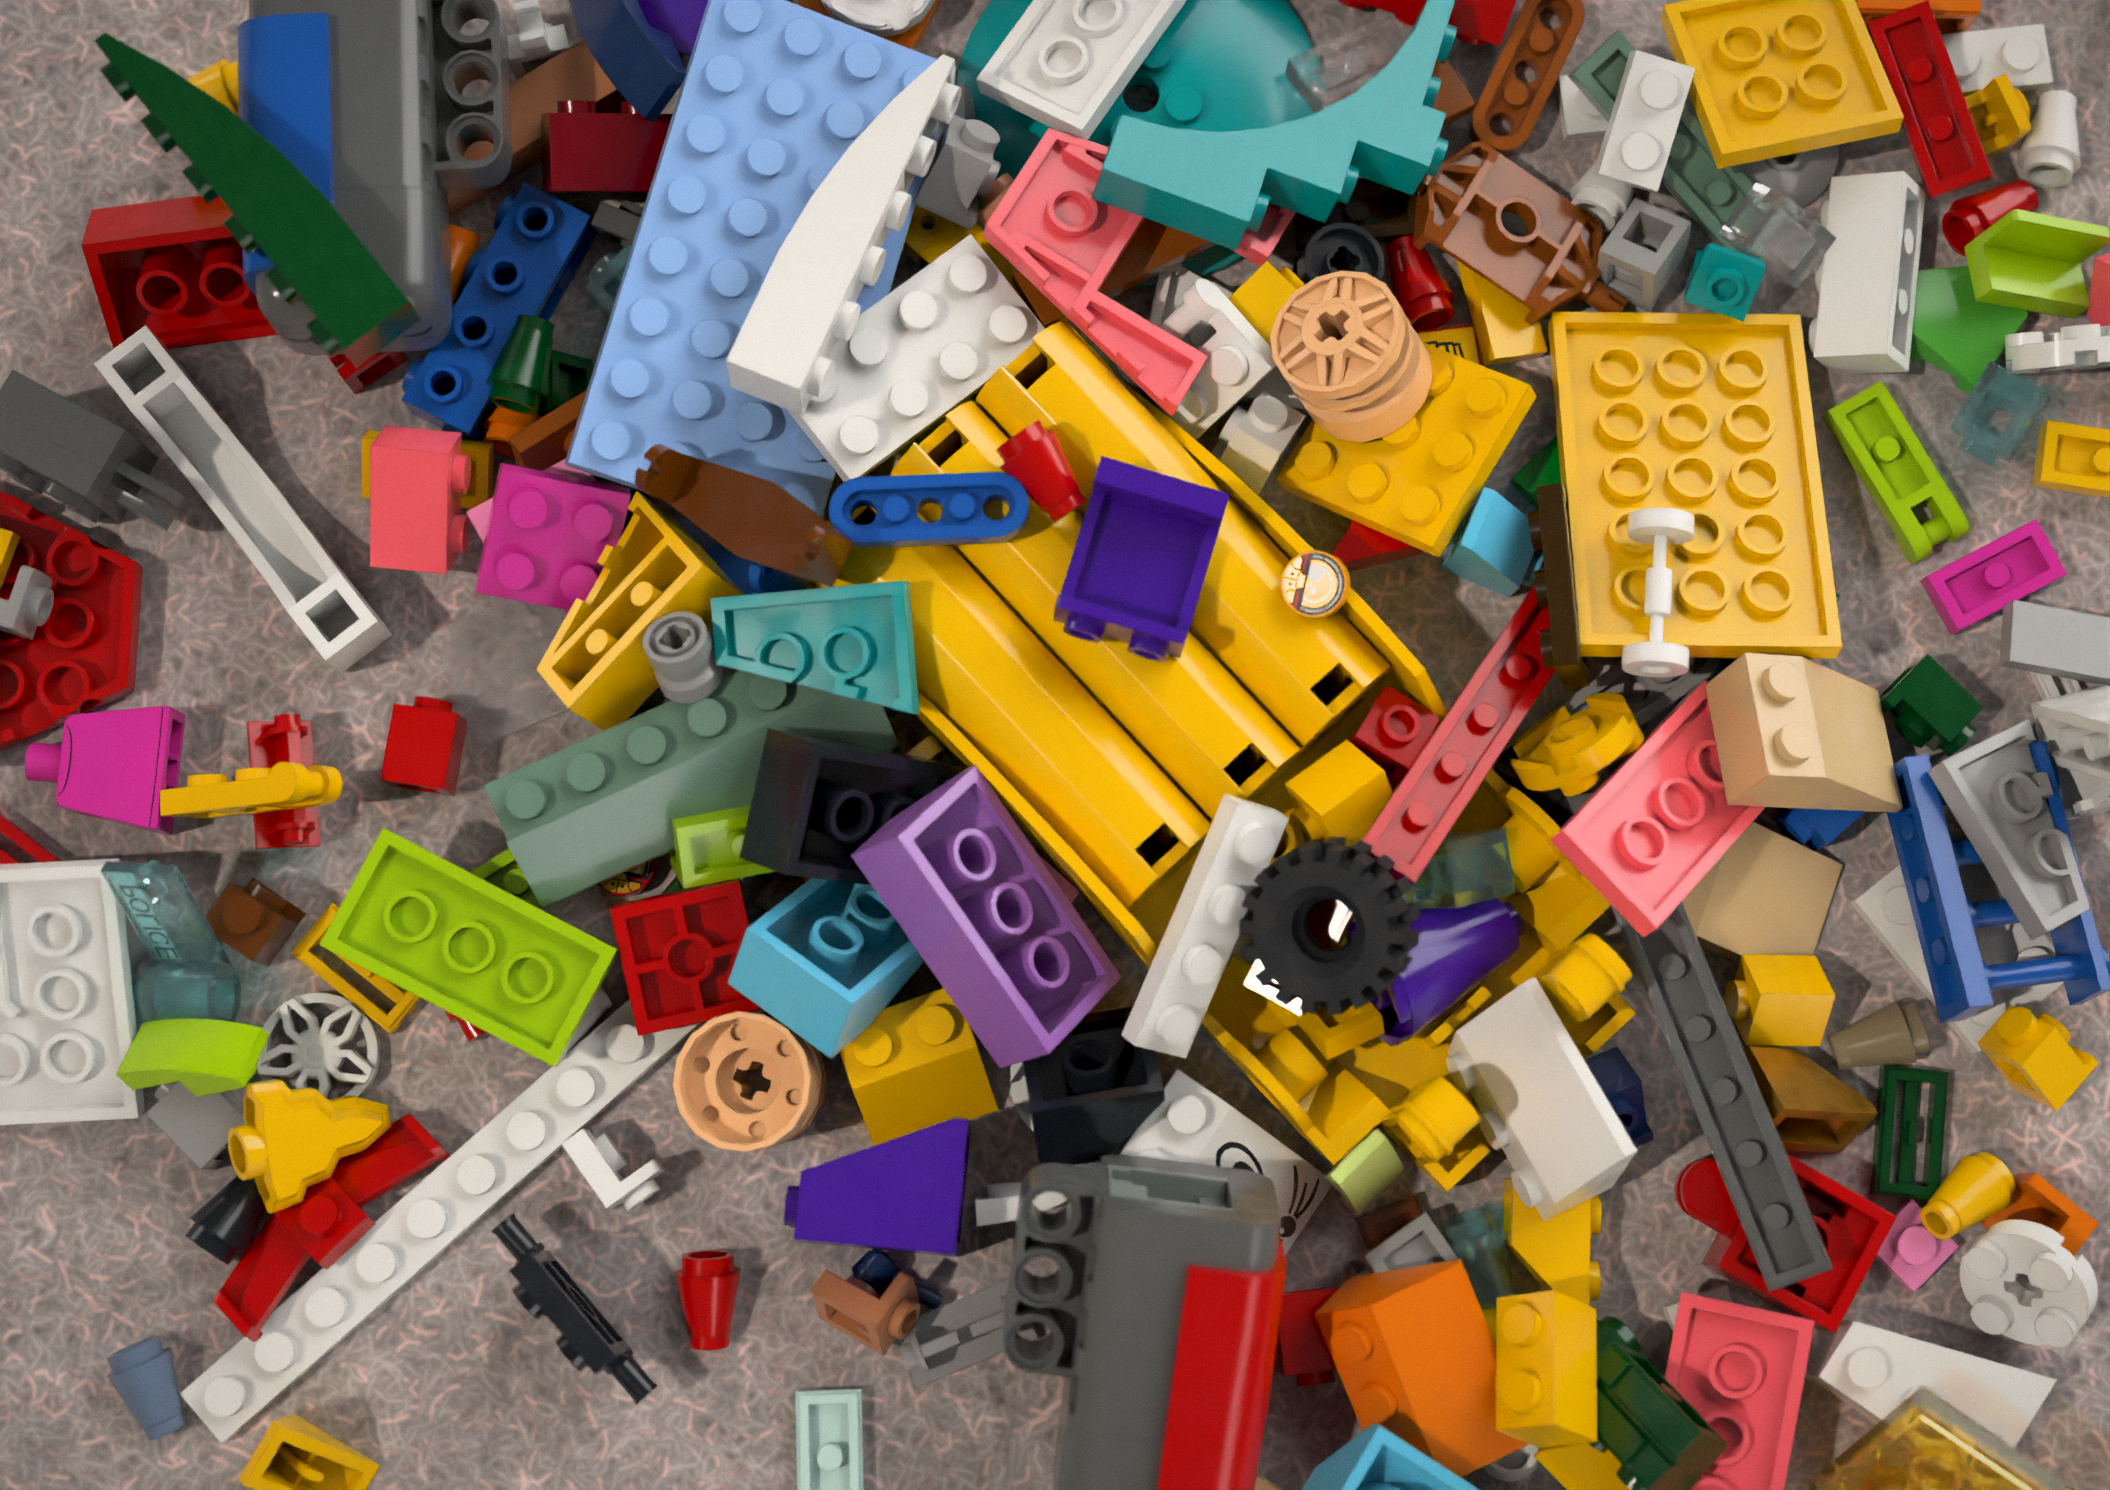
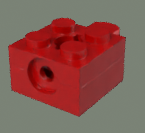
(1846, 1221)

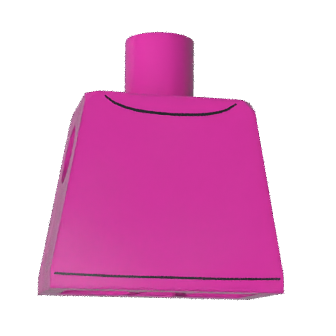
(114, 765)

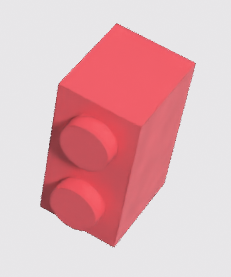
(418, 499)

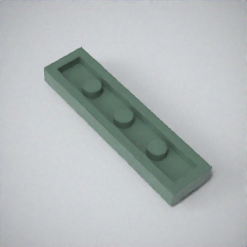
(1690, 171)

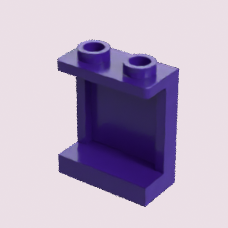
(1140, 559)

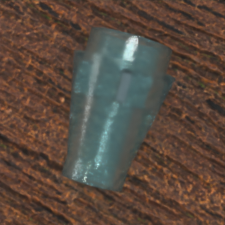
(1481, 1246)

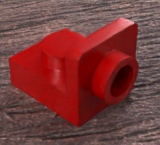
(1394, 733)

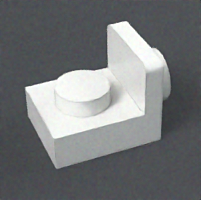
(599, 1164)

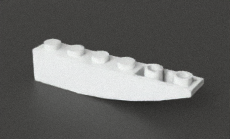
(838, 249)

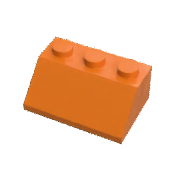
(1419, 1361)

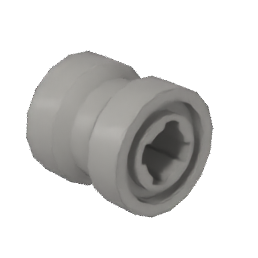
(682, 657)

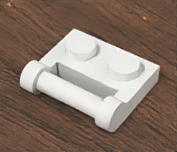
(1234, 363)

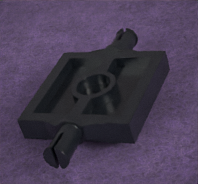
(585, 1332)

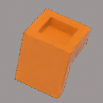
(2043, 1204)

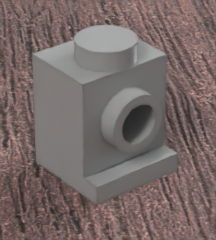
(960, 171)
(1643, 252)

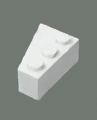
(1881, 1369)

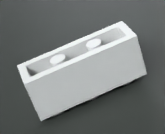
(1868, 274)

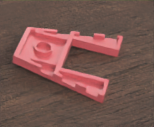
(1073, 242)

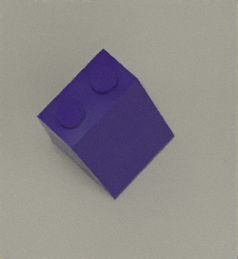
(888, 1195)

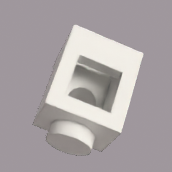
(1257, 439)

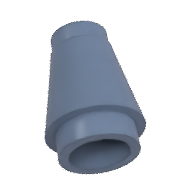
(148, 1386)

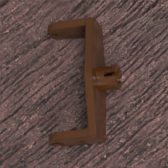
(747, 515)

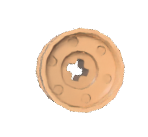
(1351, 356)
(719, 1101)

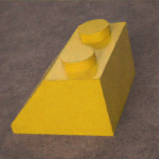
(917, 1068)

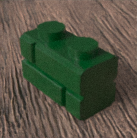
(1650, 1425)

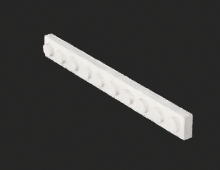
(427, 1221)

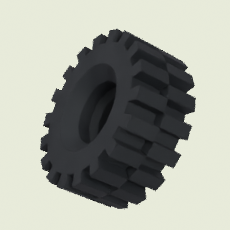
(1297, 958)

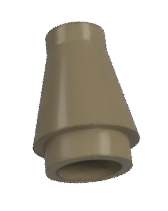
(1881, 1038)

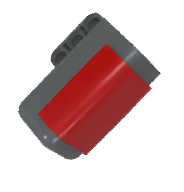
(1152, 1319)

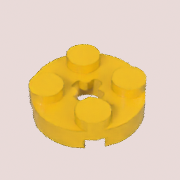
(1570, 749)

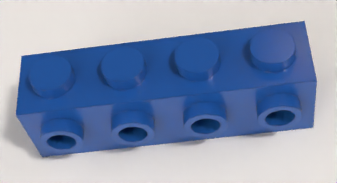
(520, 272)

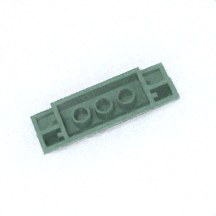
(615, 793)

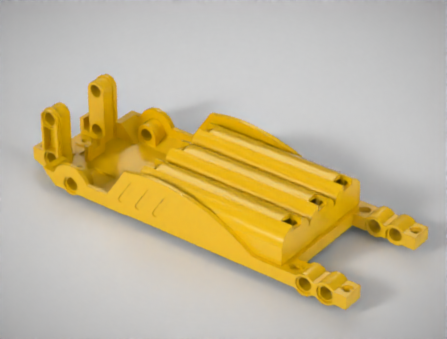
(1122, 747)

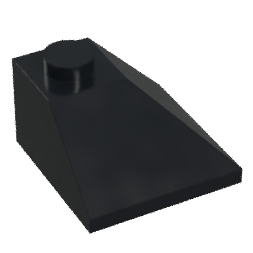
(1091, 1090)

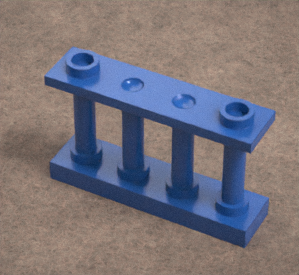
(1948, 919)

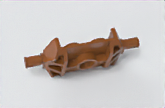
(1541, 270)

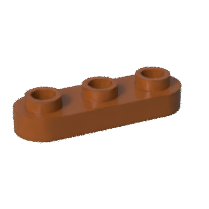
(1538, 49)

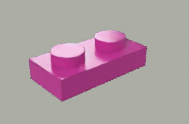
(1993, 577)

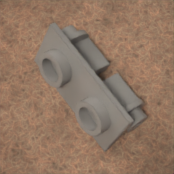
(958, 1335)

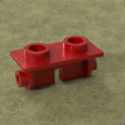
(275, 742)

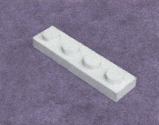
(1204, 927)

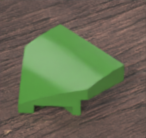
(1956, 329)

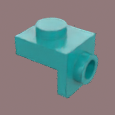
(1723, 280)

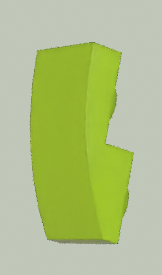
(199, 1053)

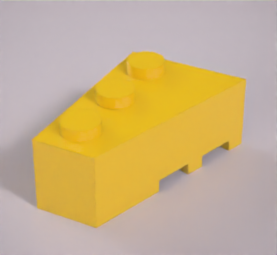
(598, 651)

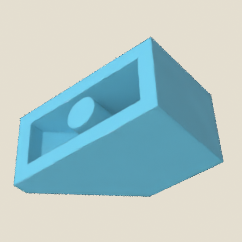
(1493, 546)

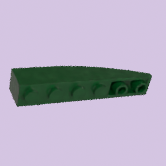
(271, 208)

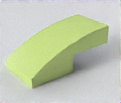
(1366, 1172)

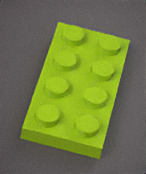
(469, 947)

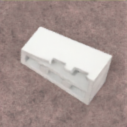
(2079, 746)

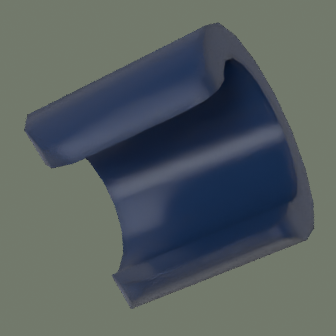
(878, 1269)

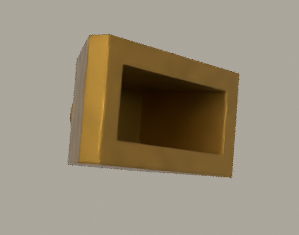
(1807, 1102)

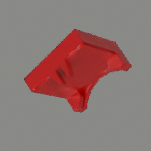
(681, 954)

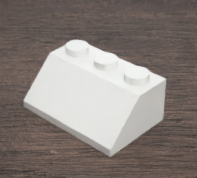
(1539, 1102)

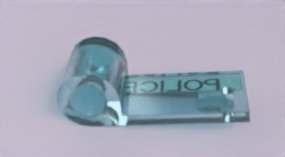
(187, 964)

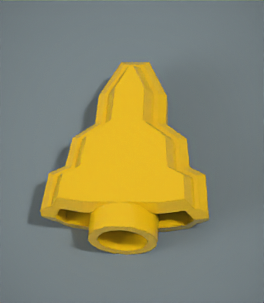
(298, 1138)

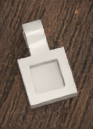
(535, 40)

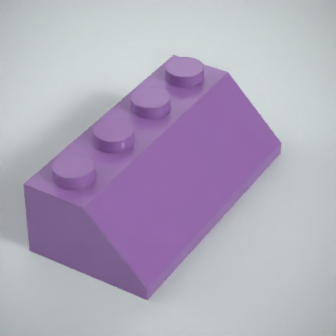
(988, 918)

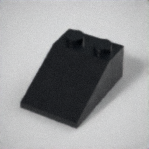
(826, 799)

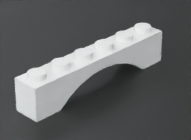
(244, 499)

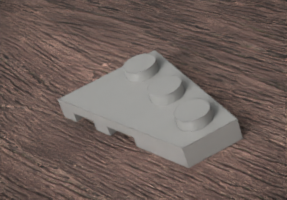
(2009, 824)

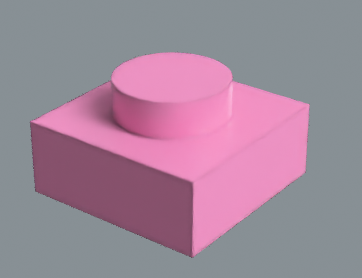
(1911, 1249)

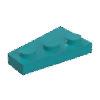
(828, 639)

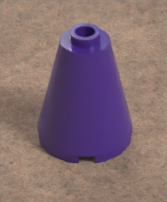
(1451, 958)

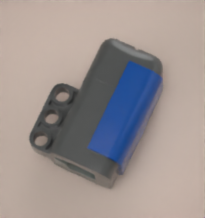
(380, 126)

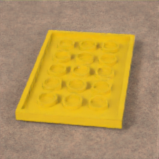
(1707, 424)

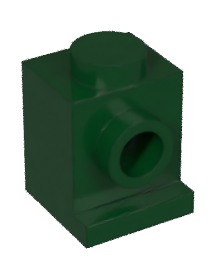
(1931, 707)

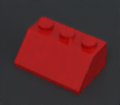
(171, 271)

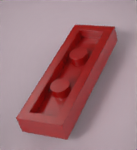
(1931, 101)

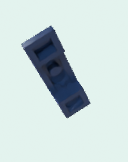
(631, 53)

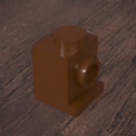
(254, 920)

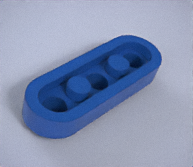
(901, 497)

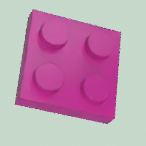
(548, 536)

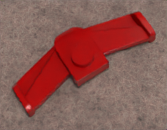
(322, 1224)

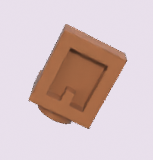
(862, 1314)

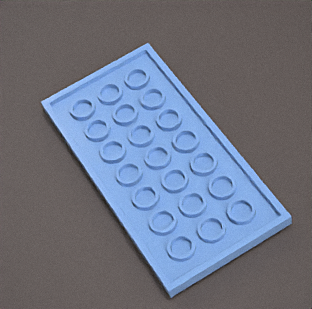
(750, 140)

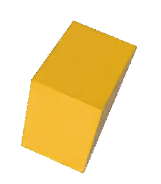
(305, 1458)

